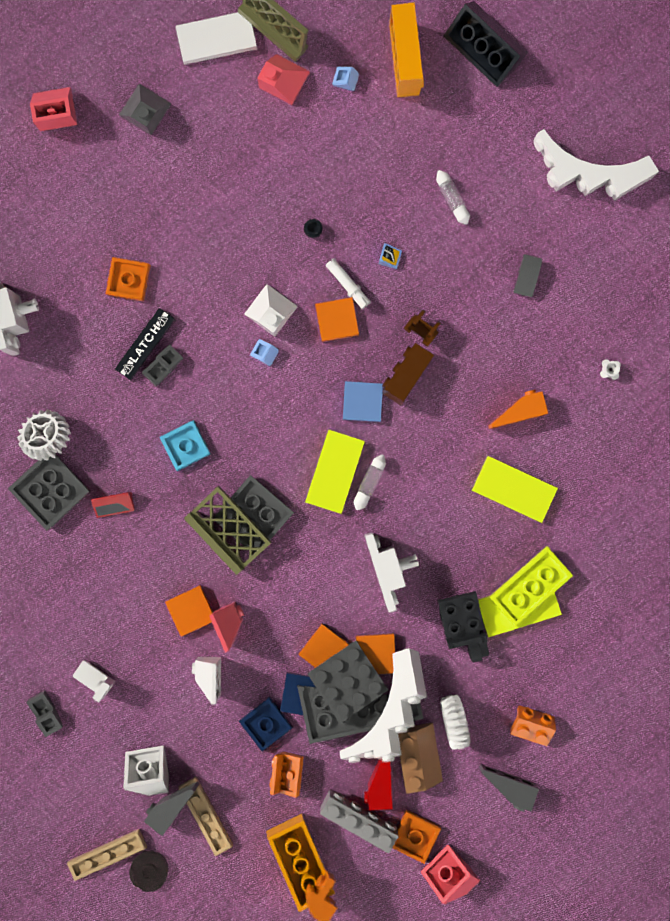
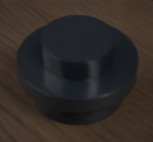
(313, 228)

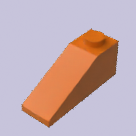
(525, 408)

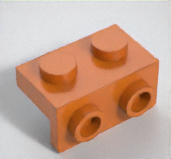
(533, 726)
(286, 774)

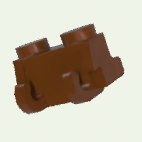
(422, 328)

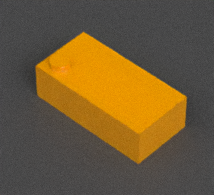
(406, 50)
(297, 857)

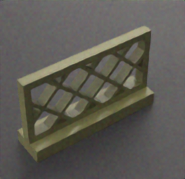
(275, 27)
(219, 544)

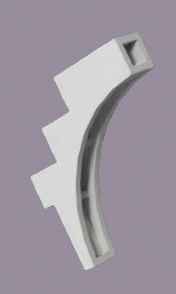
(588, 176)
(406, 689)

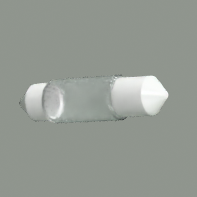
(452, 197)
(369, 482)

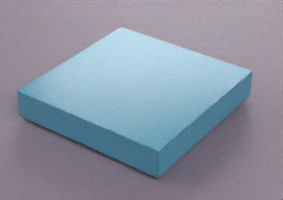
(185, 445)

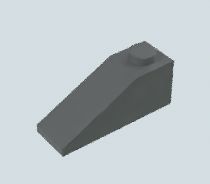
(516, 790)
(167, 809)

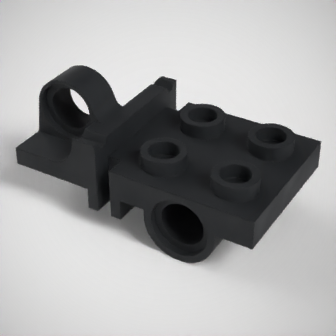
(464, 624)

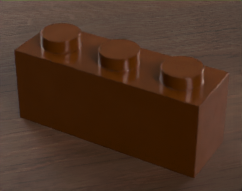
(407, 373)

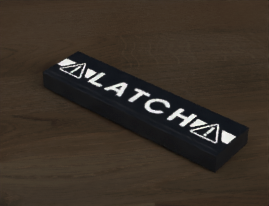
(145, 344)

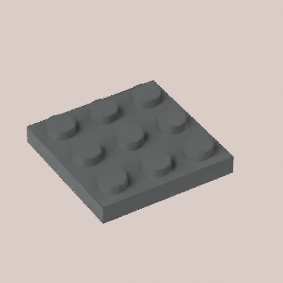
(49, 491)
(260, 507)
(347, 681)

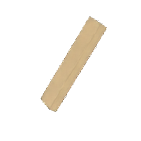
(208, 819)
(106, 854)

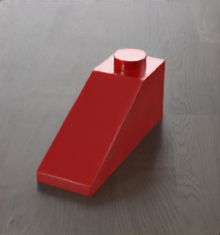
(379, 787)

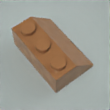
(419, 758)

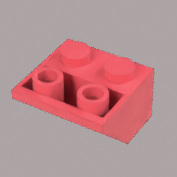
(53, 109)

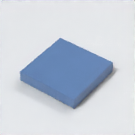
(362, 401)

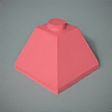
(282, 78)
(227, 623)
(449, 876)

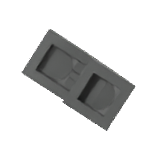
(528, 275)
(162, 366)
(45, 712)

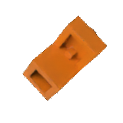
(318, 903)

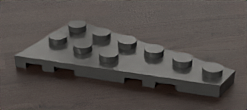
(324, 726)

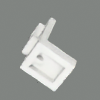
(94, 679)

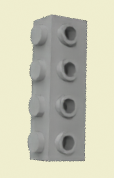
(359, 821)

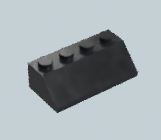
(485, 43)

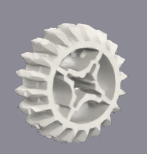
(33, 441)
(455, 722)

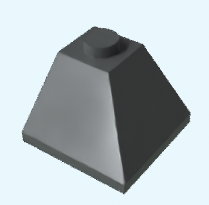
(145, 109)

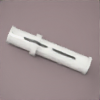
(350, 286)

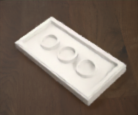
(215, 38)

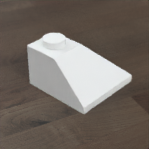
(270, 310)
(208, 676)
(146, 771)

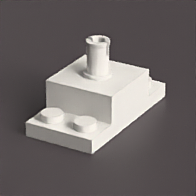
(13, 319)
(388, 569)

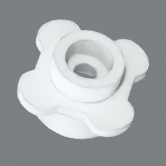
(615, 365)

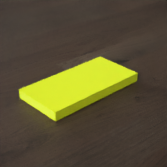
(334, 471)
(514, 489)
(531, 586)
(496, 622)

